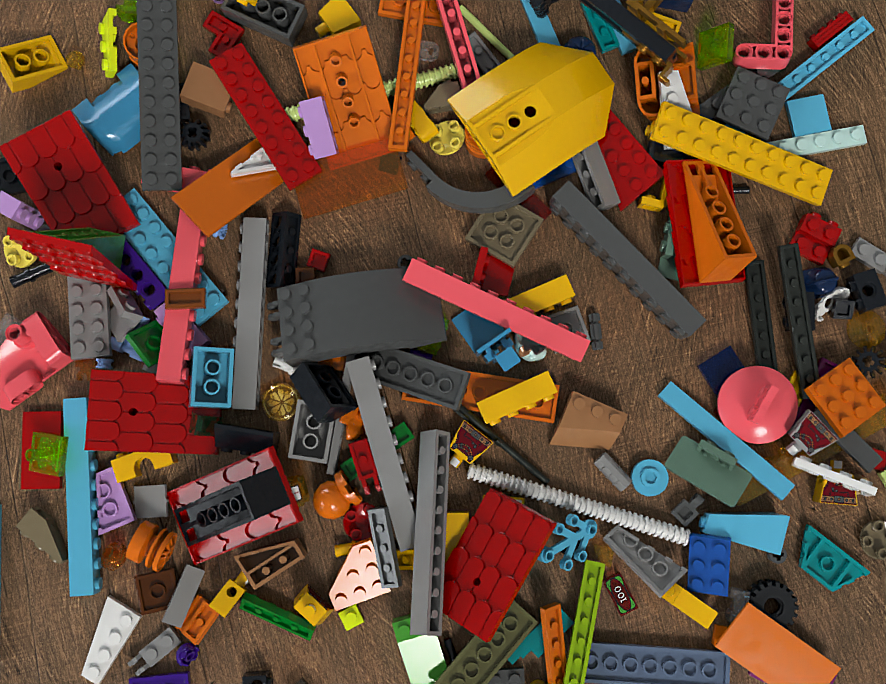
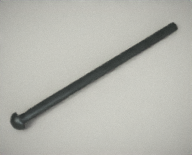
(467, 415)

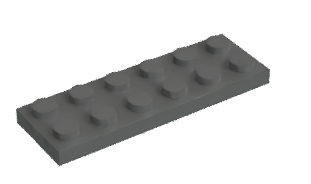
(420, 377)

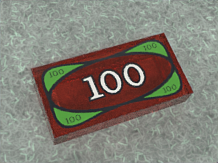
(620, 594)

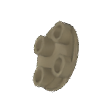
(874, 539)

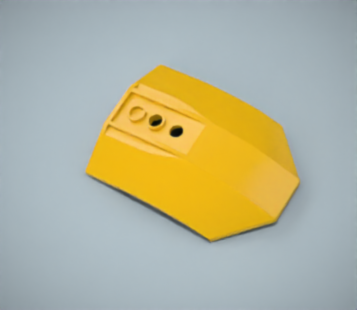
(570, 105)

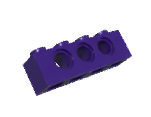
(148, 279)

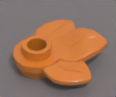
(355, 425)

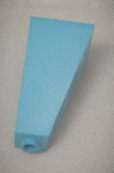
(754, 529)

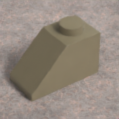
(438, 100)

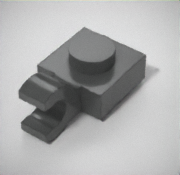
(685, 511)

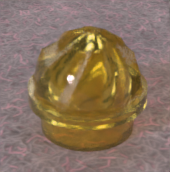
(75, 59)

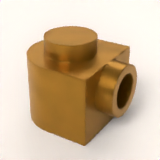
(840, 256)

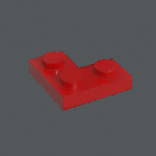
(227, 33)

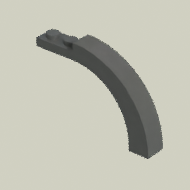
(466, 201)

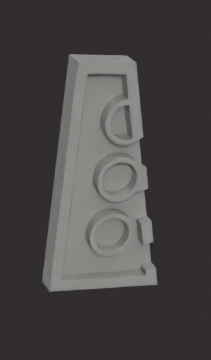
(653, 568)

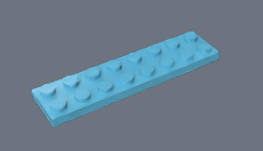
(156, 246)

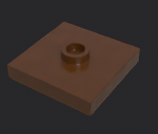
(155, 590)

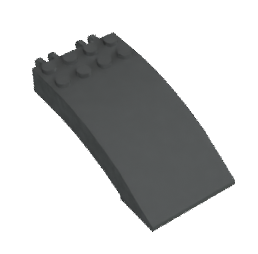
(354, 316)

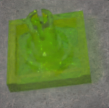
(715, 46)
(47, 454)

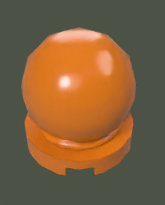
(334, 498)

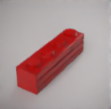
(829, 31)

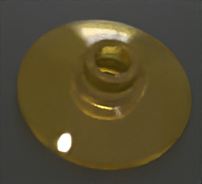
(858, 331)

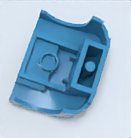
(115, 114)

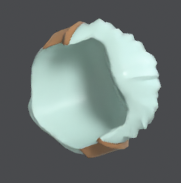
(529, 349)

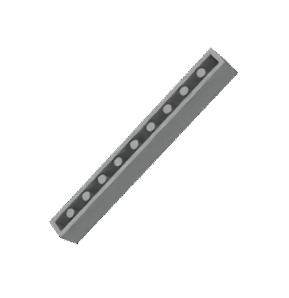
(250, 313)
(383, 450)
(430, 534)

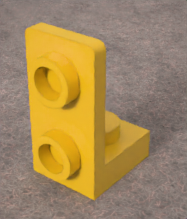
(650, 202)

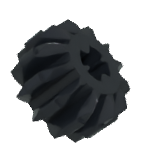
(201, 131)
(875, 357)

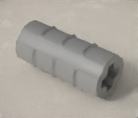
(612, 471)

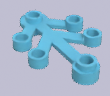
(586, 531)

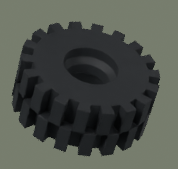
(778, 591)

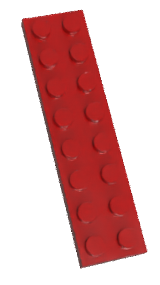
(265, 116)

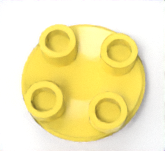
(449, 138)
(16, 255)

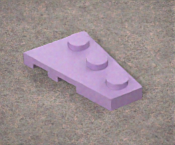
(113, 502)

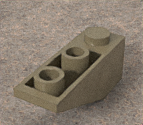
(43, 531)

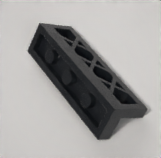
(286, 249)

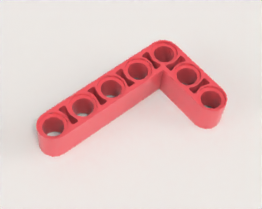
(777, 47)

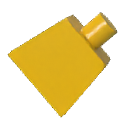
(336, 18)

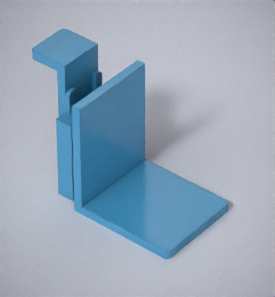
(485, 338)

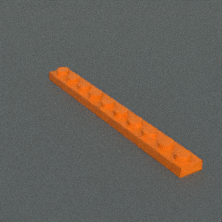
(407, 75)

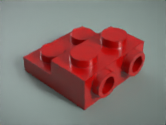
(815, 237)

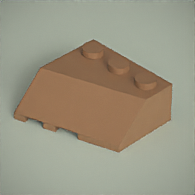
(587, 424)

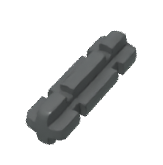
(595, 331)

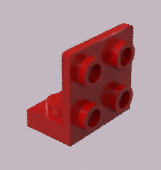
(492, 274)

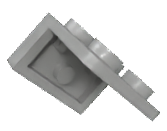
(124, 314)

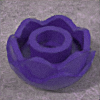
(186, 654)

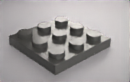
(752, 103)

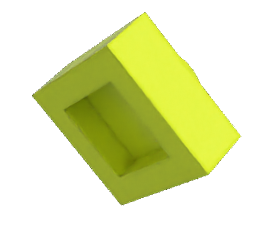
(351, 617)

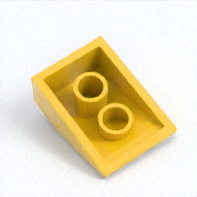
(30, 62)

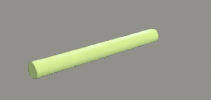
(485, 32)

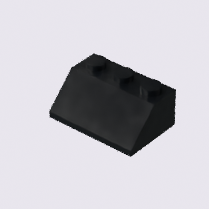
(323, 391)
(244, 439)

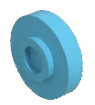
(649, 477)

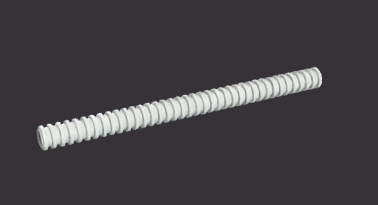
(579, 504)

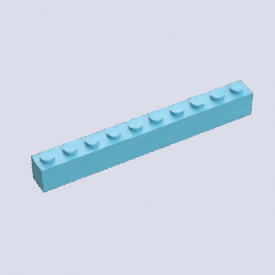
(81, 503)

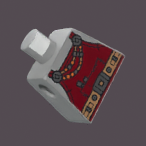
(809, 435)

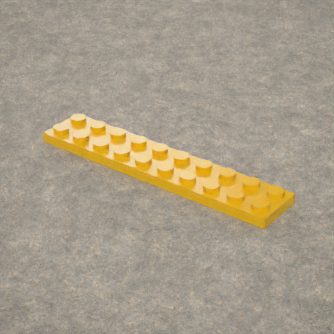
(740, 154)

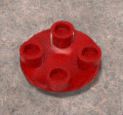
(357, 522)

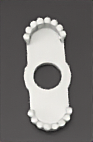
(820, 309)

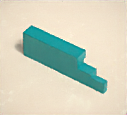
(534, 640)

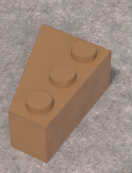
(269, 561)

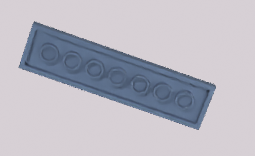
(655, 665)

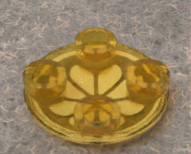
(280, 402)

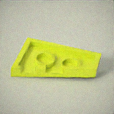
(109, 50)

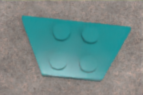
(827, 561)

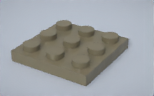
(505, 233)

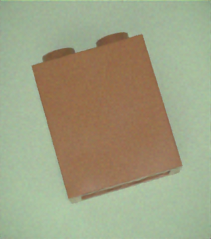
(206, 91)

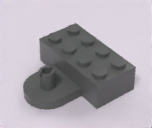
(273, 18)

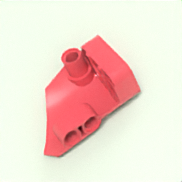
(30, 358)

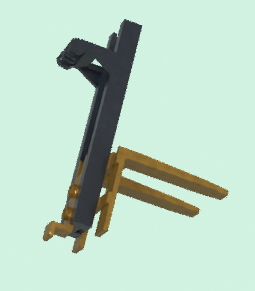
(632, 26)

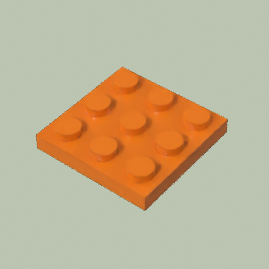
(844, 397)

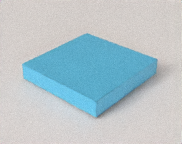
(808, 115)

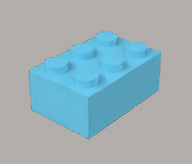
(211, 377)

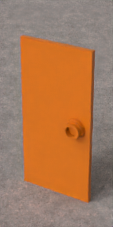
(218, 198)
(773, 651)

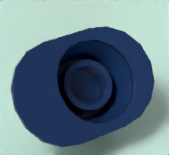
(820, 281)

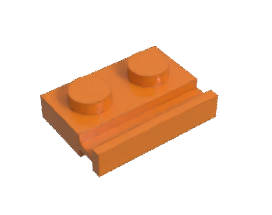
(198, 620)

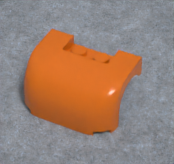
(647, 82)

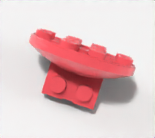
(757, 404)

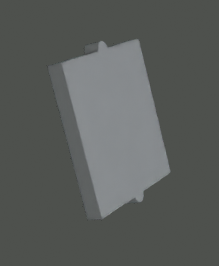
(151, 501)

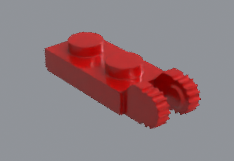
(364, 463)

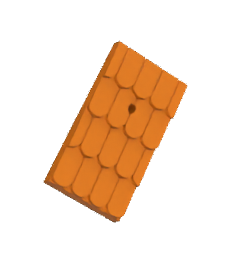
(360, 102)

